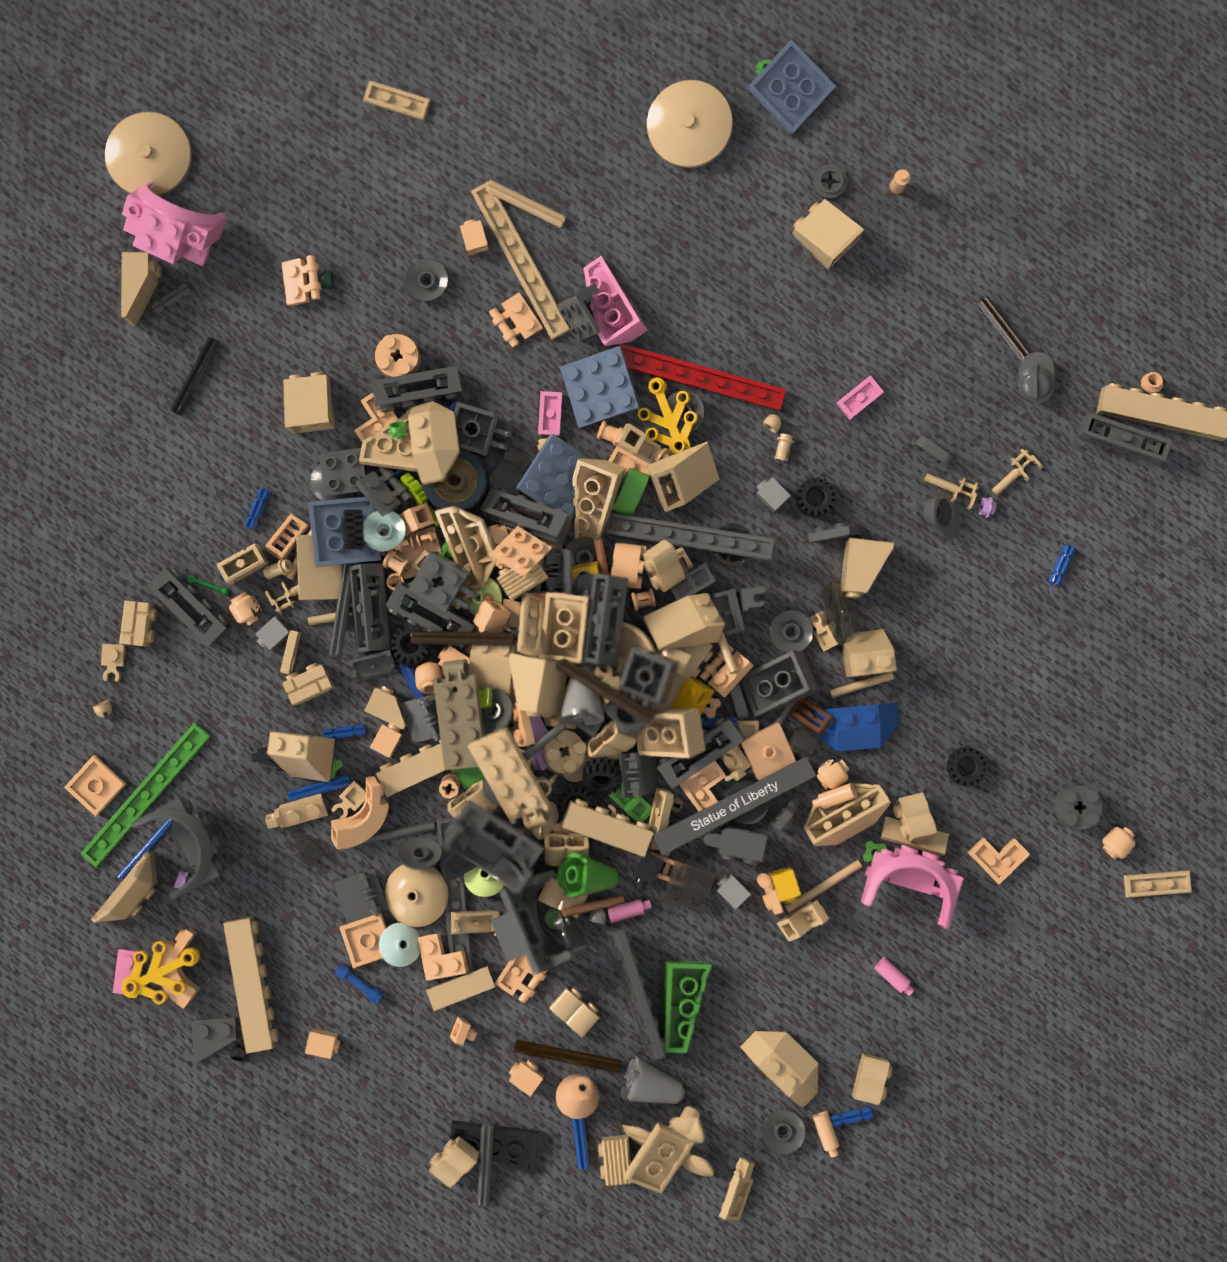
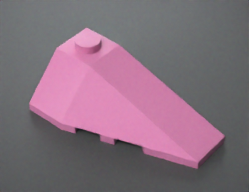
(611, 306)

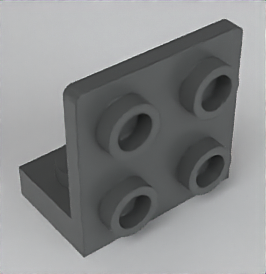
(577, 315)

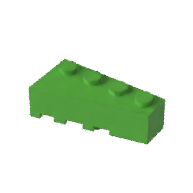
(682, 995)

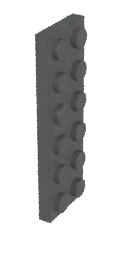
(633, 985)

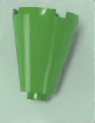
(585, 876)

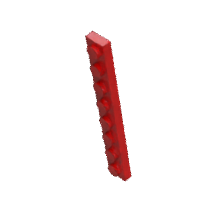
(703, 378)

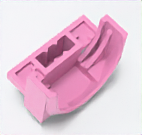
(170, 229)
(915, 872)

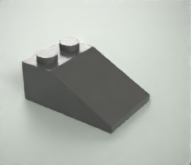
(779, 683)

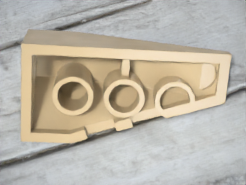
(595, 490)

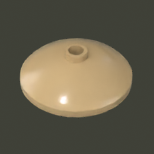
(430, 892)

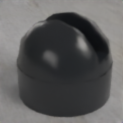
(239, 1053)

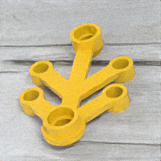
(669, 420)
(156, 974)

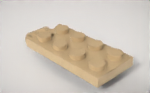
(511, 779)

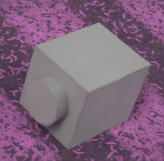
(772, 494)
(272, 634)
(732, 891)

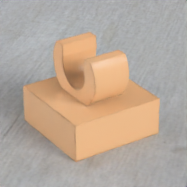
(462, 1031)

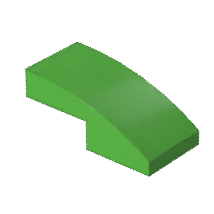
(630, 492)
(636, 807)

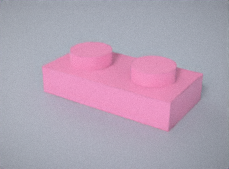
(860, 397)
(550, 413)
(124, 968)

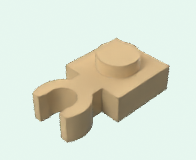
(824, 631)
(112, 657)
(609, 679)
(352, 798)

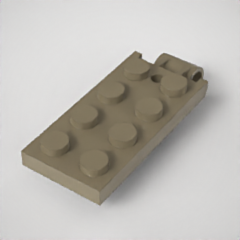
(458, 714)

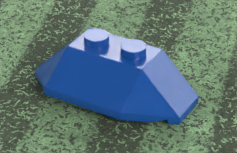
(859, 726)

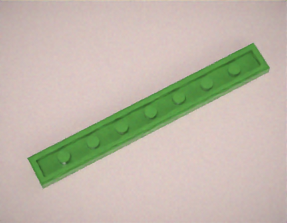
(146, 794)

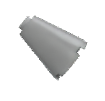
(581, 702)
(650, 1084)

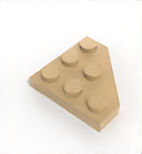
(387, 452)

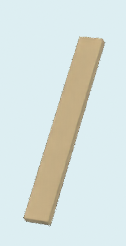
(521, 262)

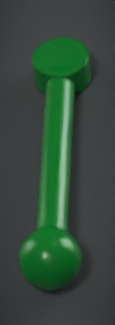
(192, 579)

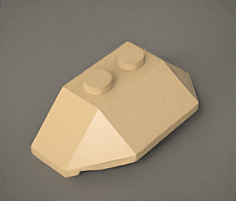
(433, 440)
(468, 543)
(846, 819)
(131, 892)
(784, 1064)

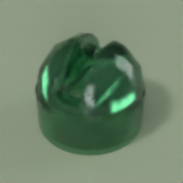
(325, 280)

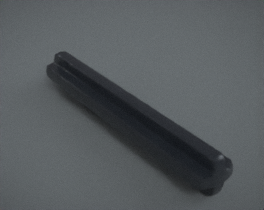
(195, 376)

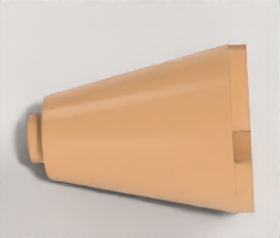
(577, 1103)

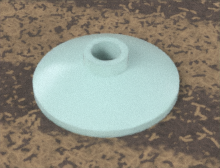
(375, 524)
(390, 945)

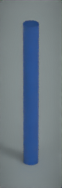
(148, 846)

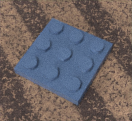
(791, 86)
(600, 387)
(552, 474)
(327, 532)

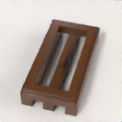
(823, 724)

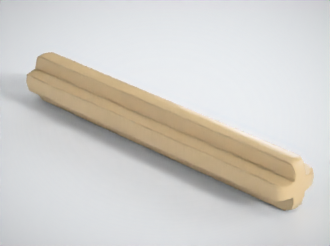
(525, 203)

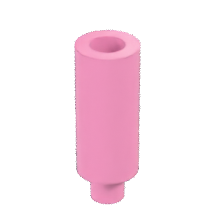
(628, 910)
(894, 976)

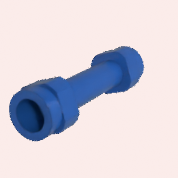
(374, 994)

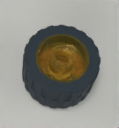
(470, 491)

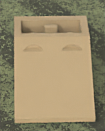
(683, 476)

